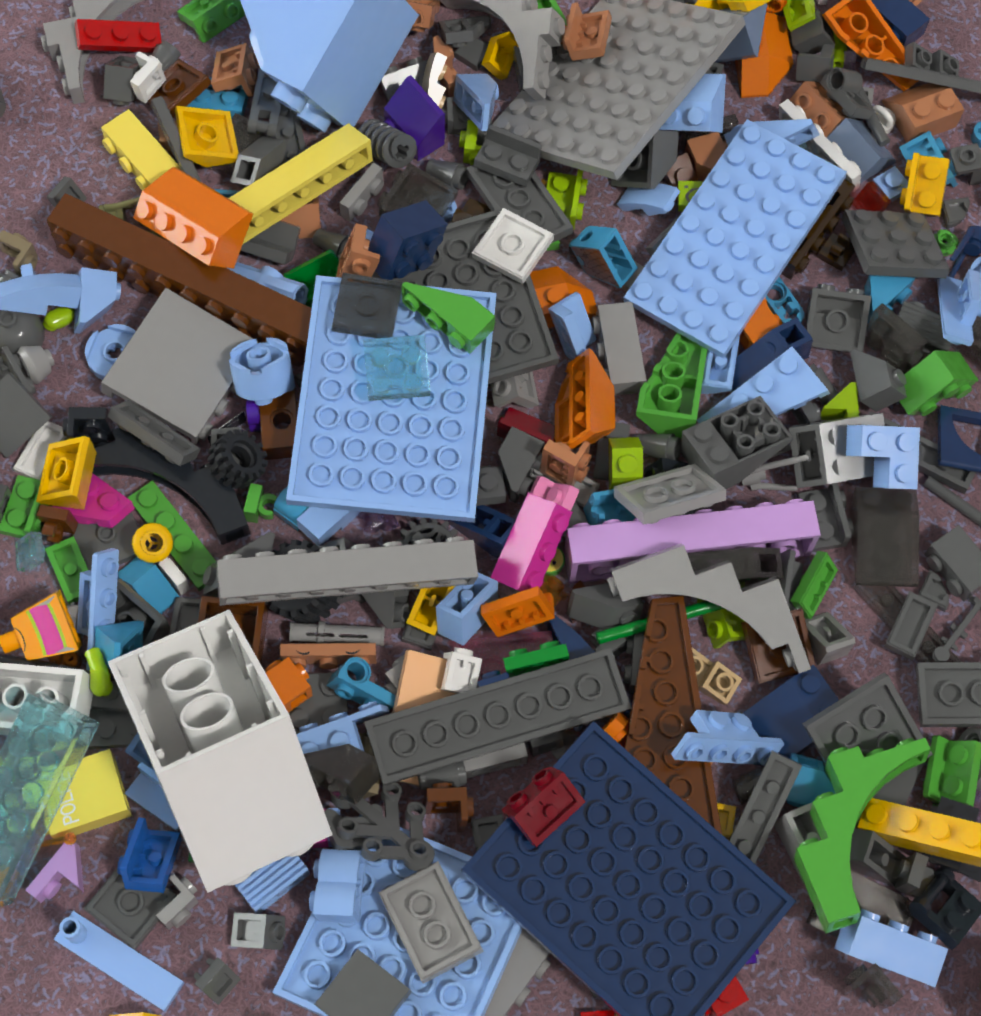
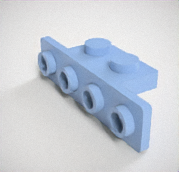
(959, 306)
(98, 594)
(339, 730)
(725, 739)

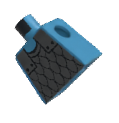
(603, 255)

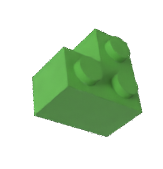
(934, 378)

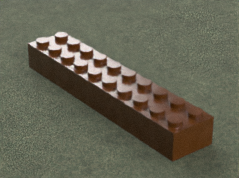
(158, 264)

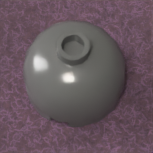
(20, 330)

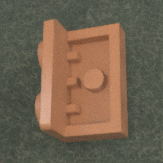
(586, 33)

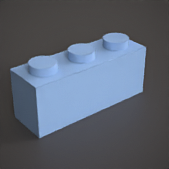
(893, 948)

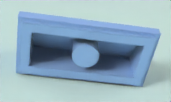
(719, 371)

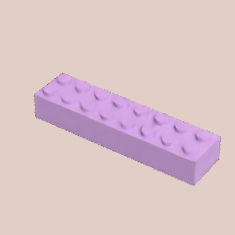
(598, 548)

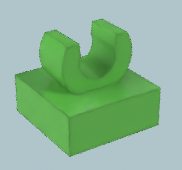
(255, 502)

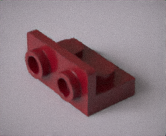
(543, 804)

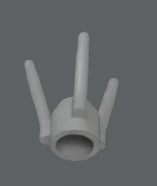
(759, 474)

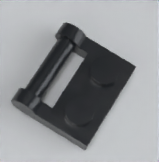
(954, 916)

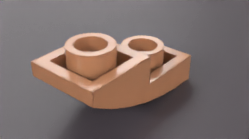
(448, 79)

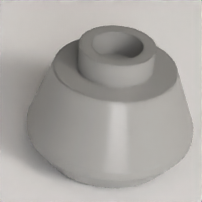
(35, 362)

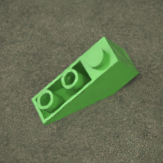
(454, 314)

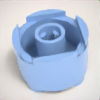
(261, 370)

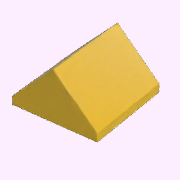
(67, 473)

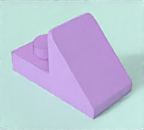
(64, 864)

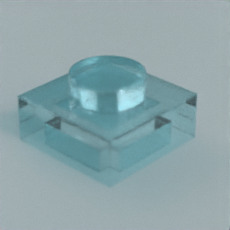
(29, 551)

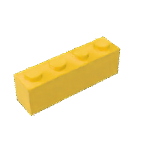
(924, 831)

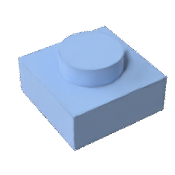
(891, 183)

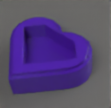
(253, 416)

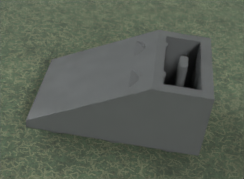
(735, 441)
(826, 450)

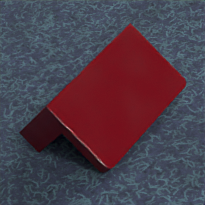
(526, 423)

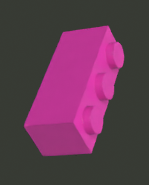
(531, 543)

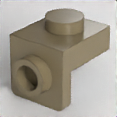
(19, 248)

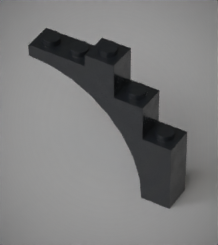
(214, 500)

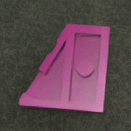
(103, 505)

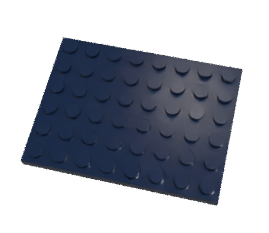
(633, 888)

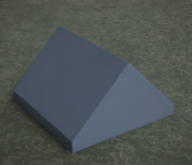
(748, 40)
(861, 146)

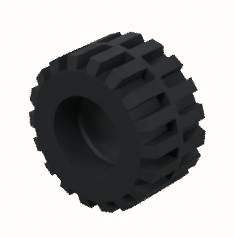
(303, 609)

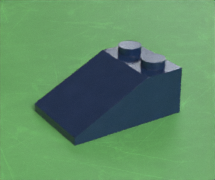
(789, 706)

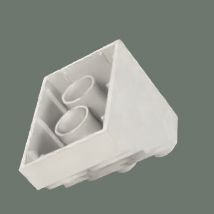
(221, 750)

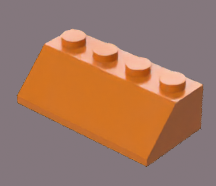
(194, 218)

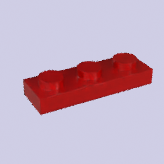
(117, 35)

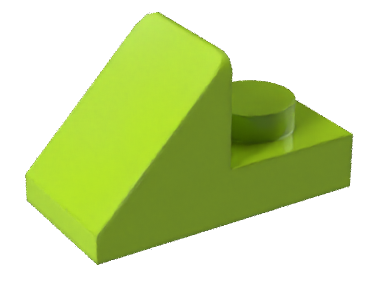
(843, 404)

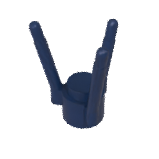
(968, 245)

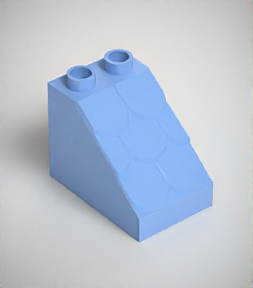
(327, 52)

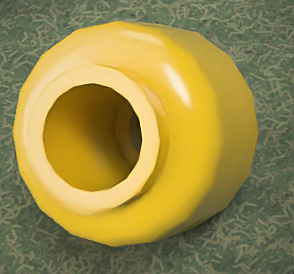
(164, 543)

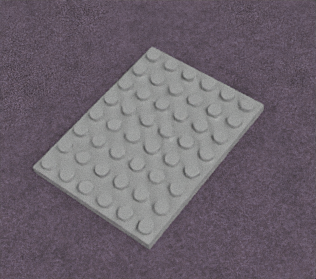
(612, 105)

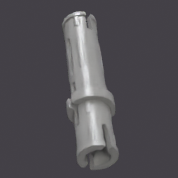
(300, 633)

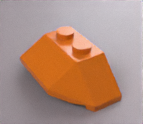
(763, 73)
(555, 285)
(584, 402)

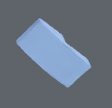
(649, 200)

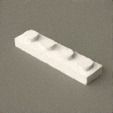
(821, 145)

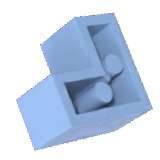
(893, 451)

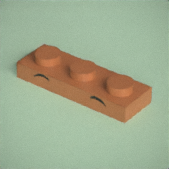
(328, 654)

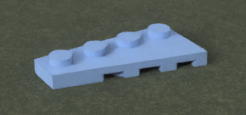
(781, 384)

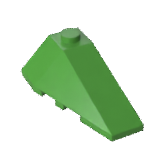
(673, 391)

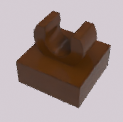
(56, 522)

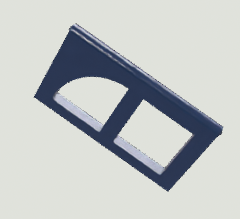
(951, 448)

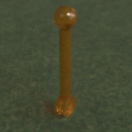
(69, 839)

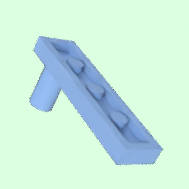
(118, 961)

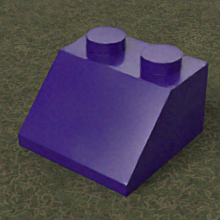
(416, 115)

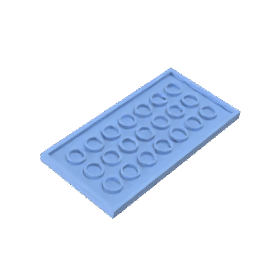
(735, 238)

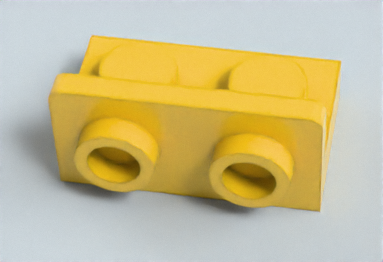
(925, 185)

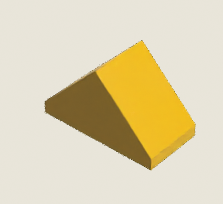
(424, 609)

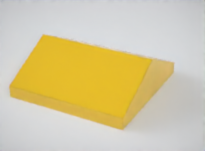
(206, 136)

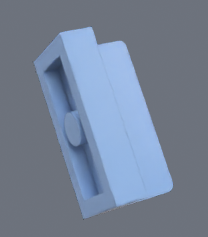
(572, 325)
(148, 794)

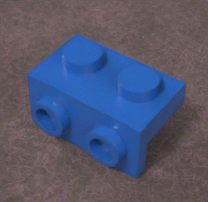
(148, 858)

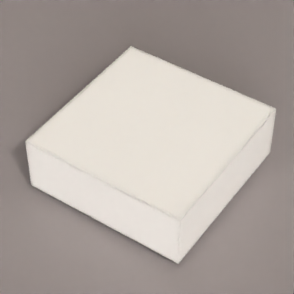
(174, 576)

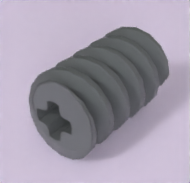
(389, 143)

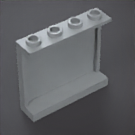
(177, 366)

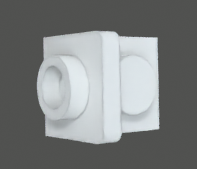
(148, 78)
(460, 671)

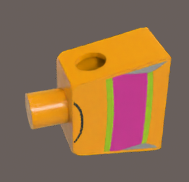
(42, 629)

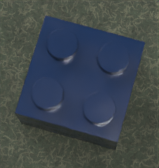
(407, 239)

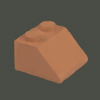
(925, 109)

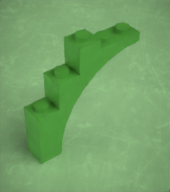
(826, 862)

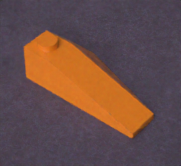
(868, 34)

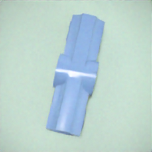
(274, 280)

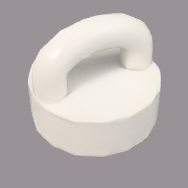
(886, 118)

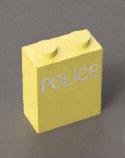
(92, 798)

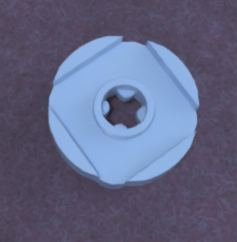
(102, 343)

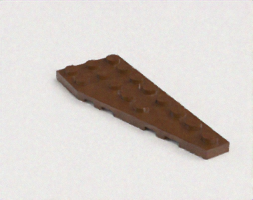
(663, 705)

